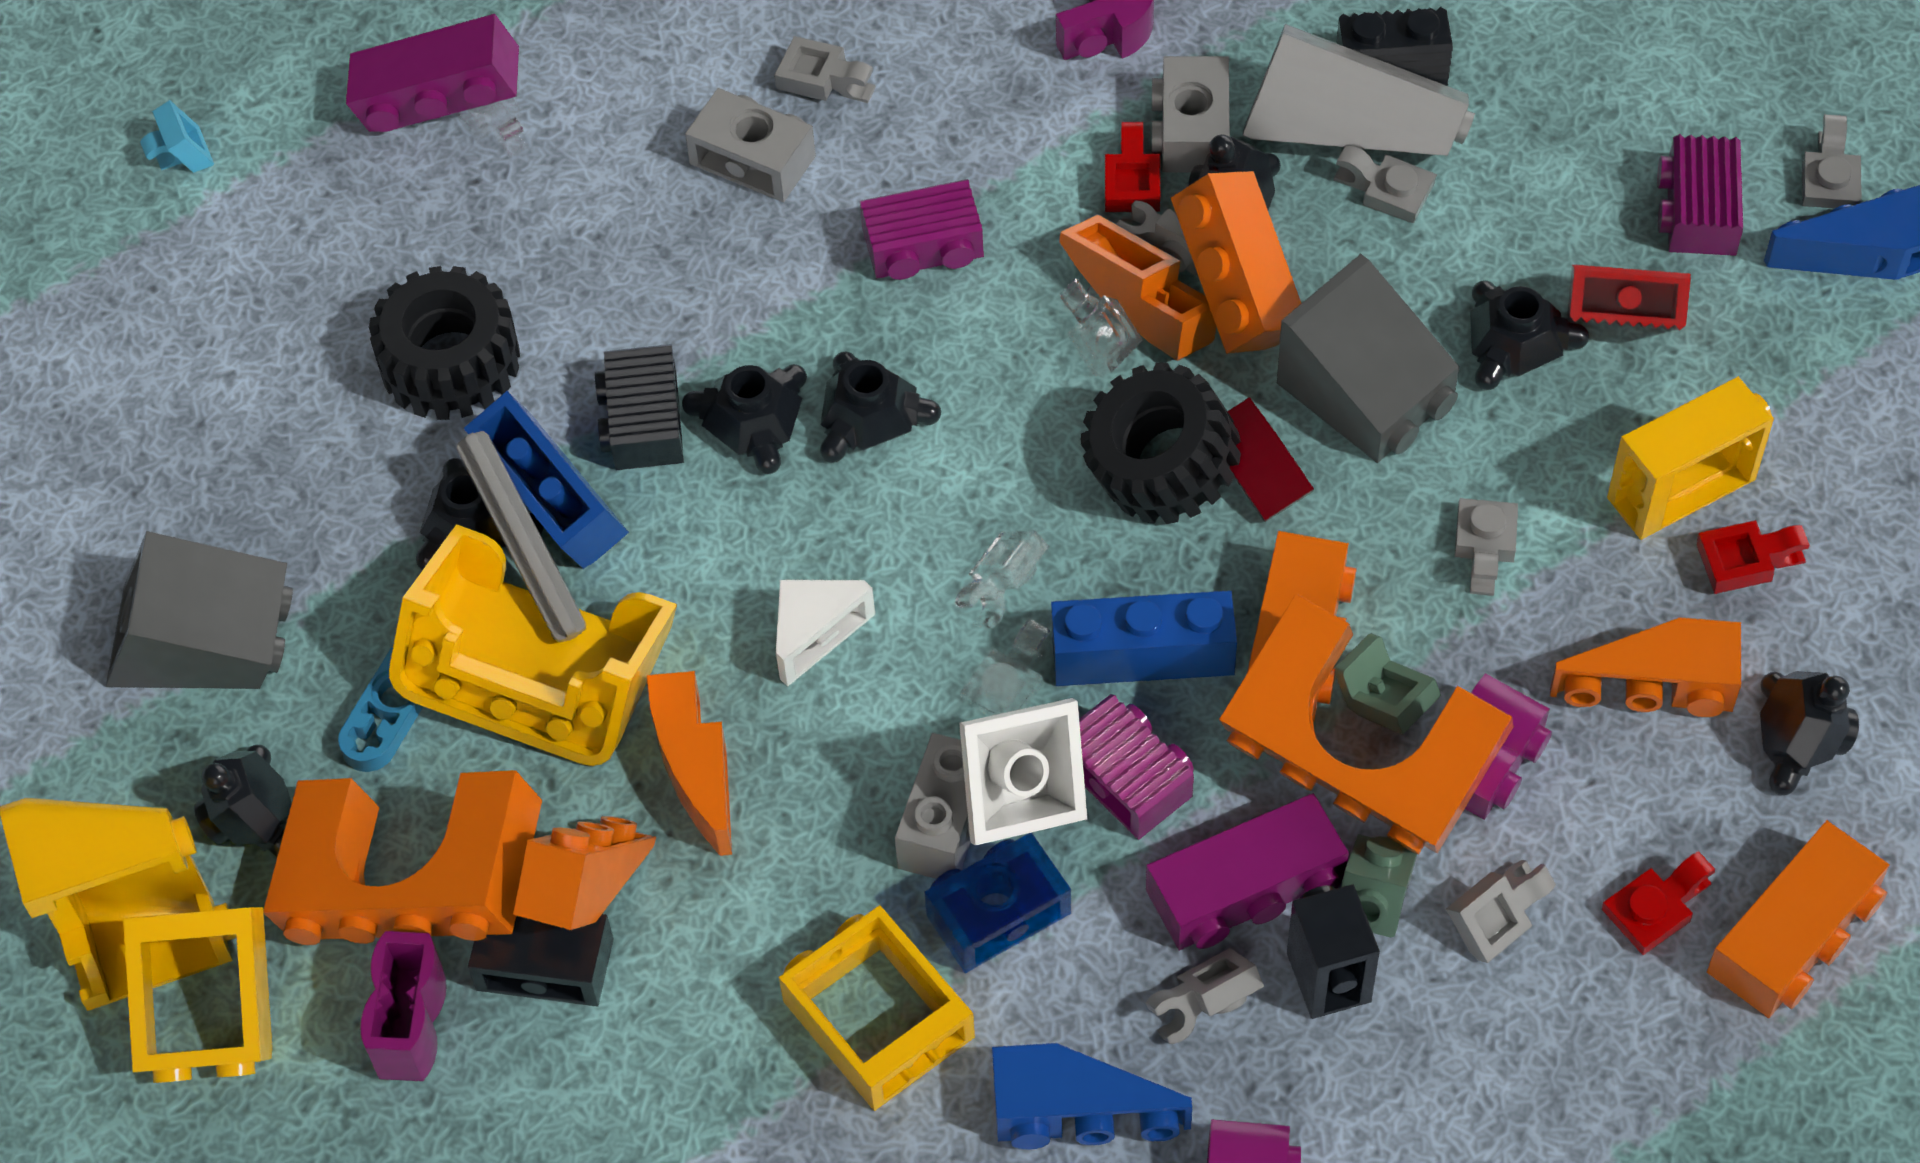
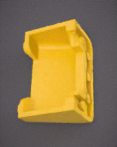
(489, 659)
(105, 864)

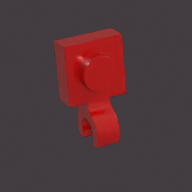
(1131, 174)
(1744, 558)
(1654, 908)

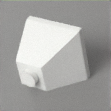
(1023, 771)

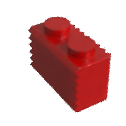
(1629, 296)

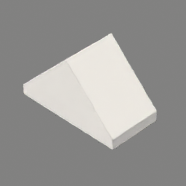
(816, 619)

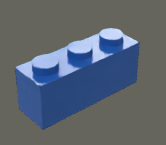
(549, 482)
(1143, 638)

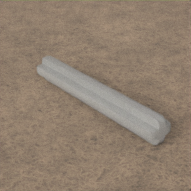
(521, 536)

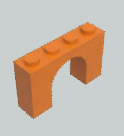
(1415, 797)
(459, 892)

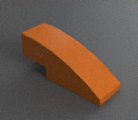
(1144, 284)
(692, 755)

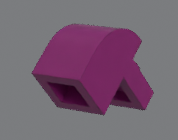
(1104, 22)

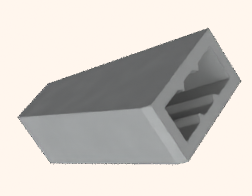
(1343, 98)

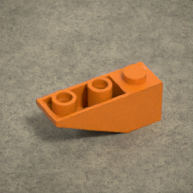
(1690, 653)
(579, 871)

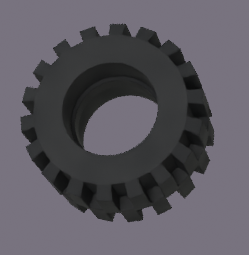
(449, 376)
(1138, 412)

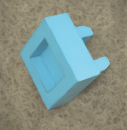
(176, 141)

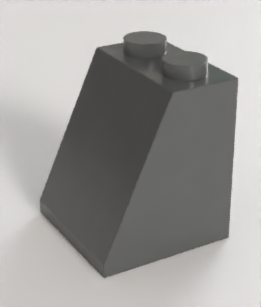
(1365, 362)
(198, 618)

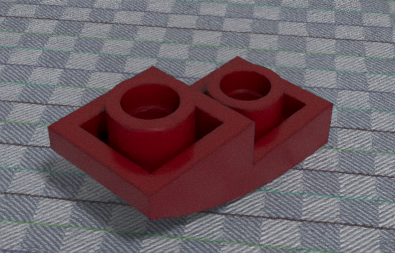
(1265, 466)

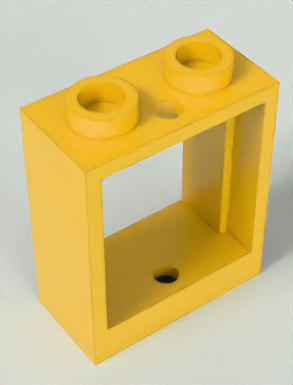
(1690, 457)
(254, 992)
(910, 1054)

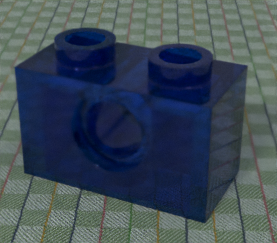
(983, 931)

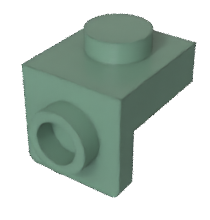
(1382, 688)
(1381, 878)

